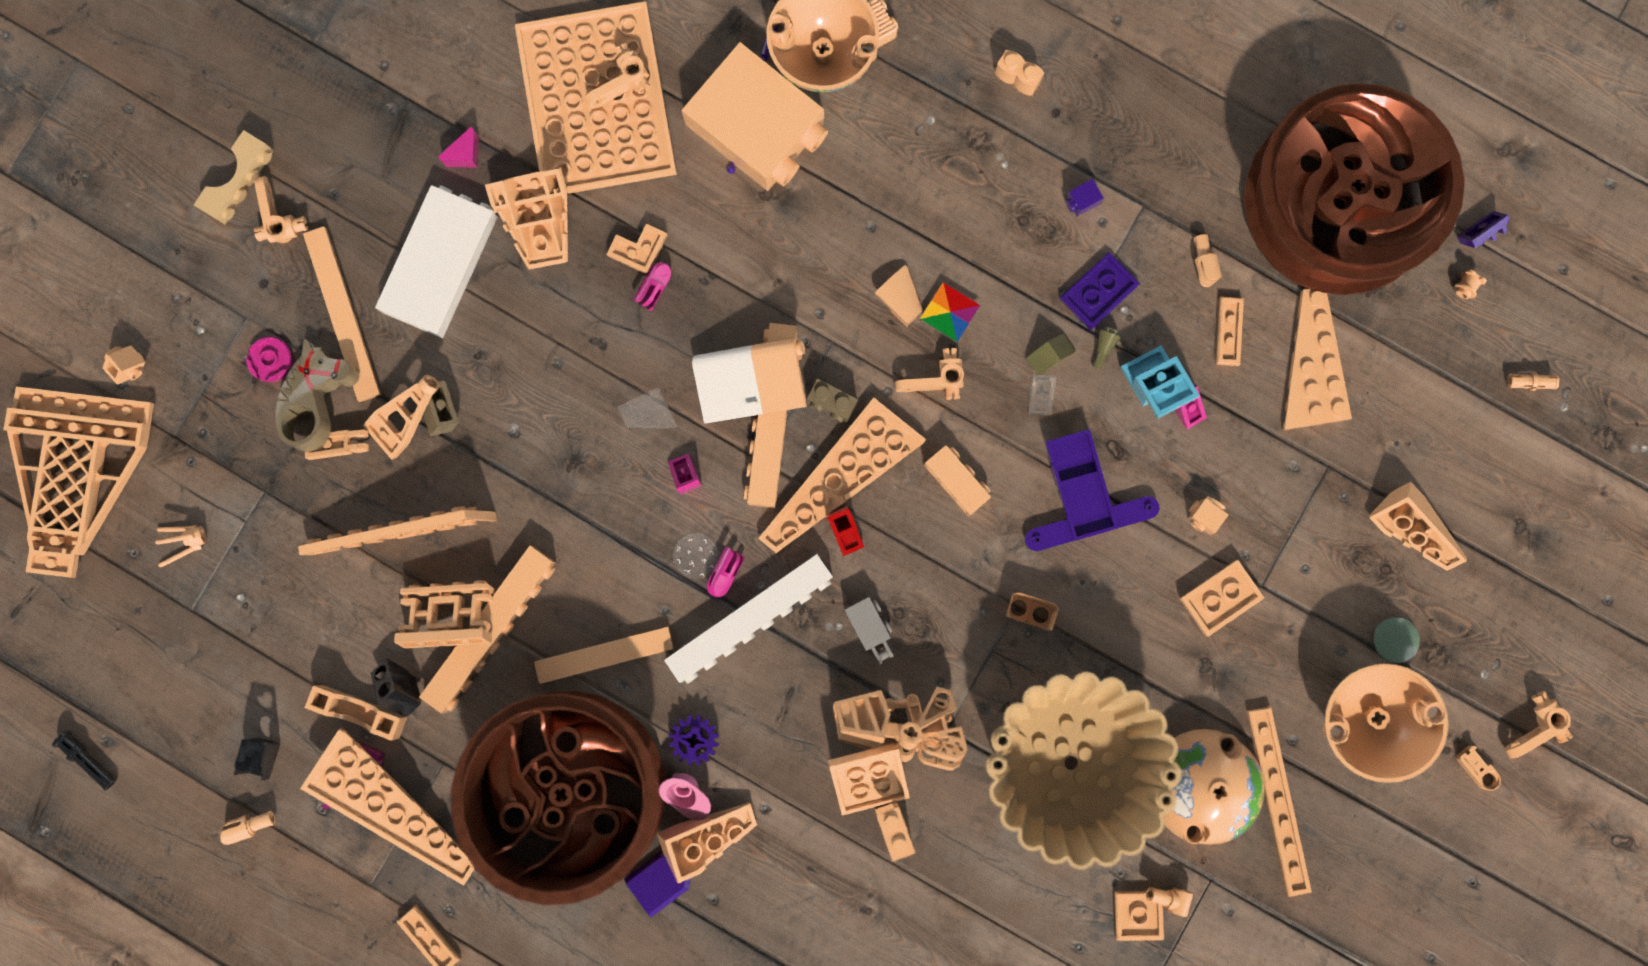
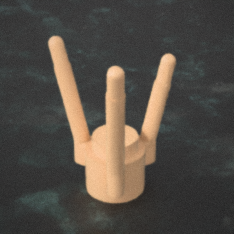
(194, 537)

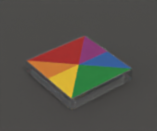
(949, 312)

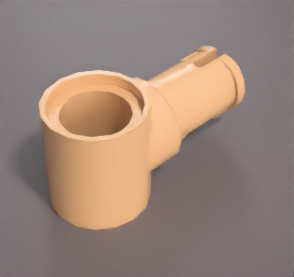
(1175, 900)

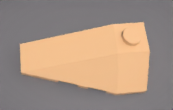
(1414, 522)
(698, 842)

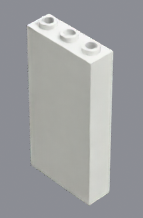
(437, 260)

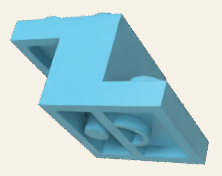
(1159, 382)

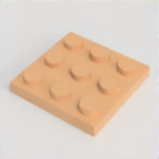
(869, 778)

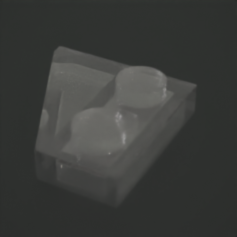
(647, 412)

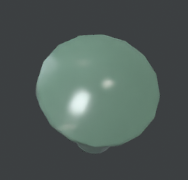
(1396, 640)

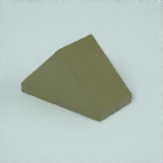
(1050, 354)

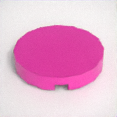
(269, 359)

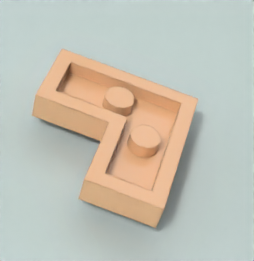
(639, 255)

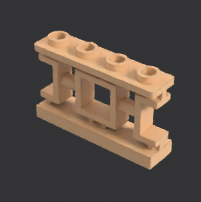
(445, 633)

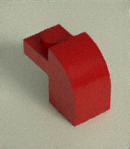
(845, 531)

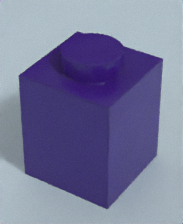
(1084, 198)

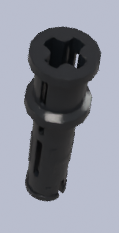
(77, 753)

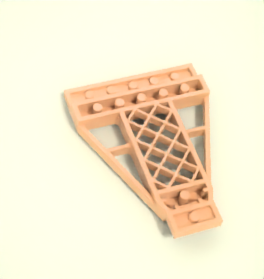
(80, 418)

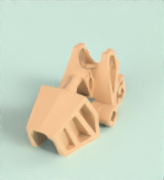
(866, 725)

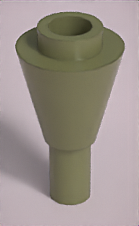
(1107, 340)

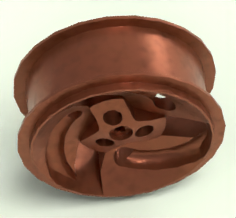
(1378, 124)
(493, 780)

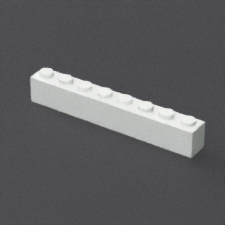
(749, 618)

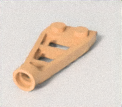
(384, 431)

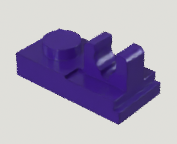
(1484, 229)

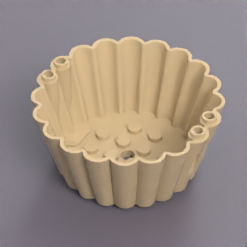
(1119, 777)

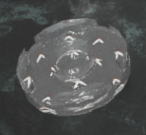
(695, 556)

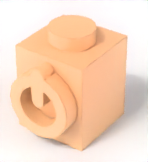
(123, 364)
(1207, 515)

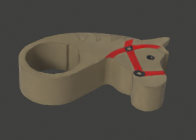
(304, 391)

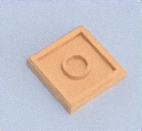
(1137, 917)

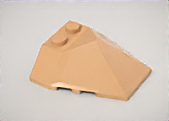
(534, 214)

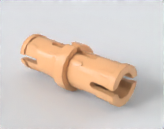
(1533, 381)

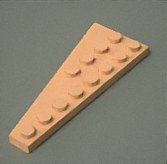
(860, 456)
(398, 529)
(367, 794)

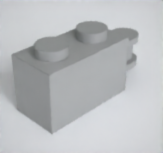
(870, 627)

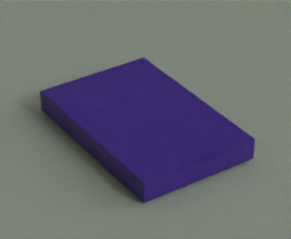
(1099, 291)

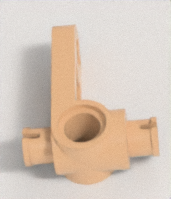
(622, 83)
(271, 221)
(949, 363)
(1544, 710)

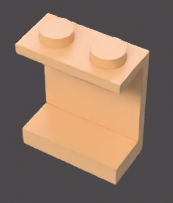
(894, 831)

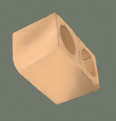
(1050, 607)

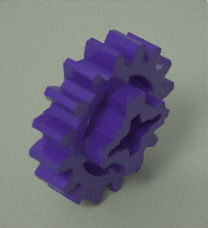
(692, 750)

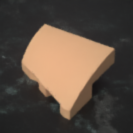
(901, 296)

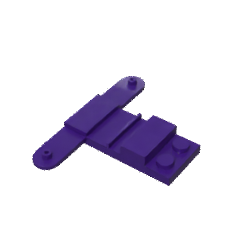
(1084, 496)

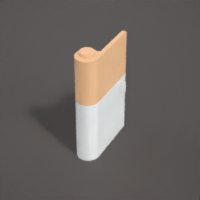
(750, 380)

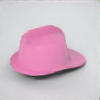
(684, 795)

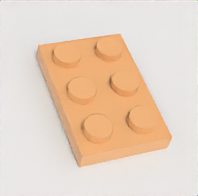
(1221, 598)

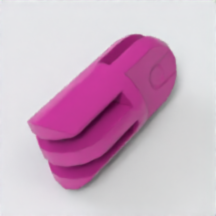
(653, 285)
(724, 572)

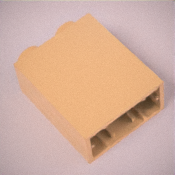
(755, 118)

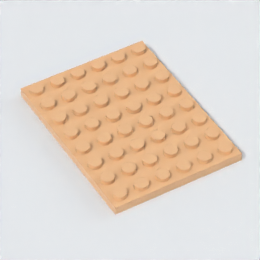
(604, 144)

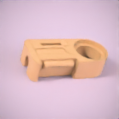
(1477, 768)

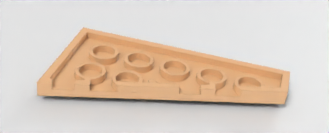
(1316, 374)

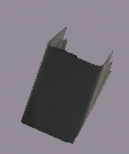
(403, 692)
(256, 757)

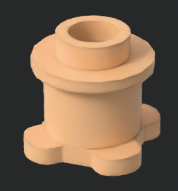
(1469, 284)

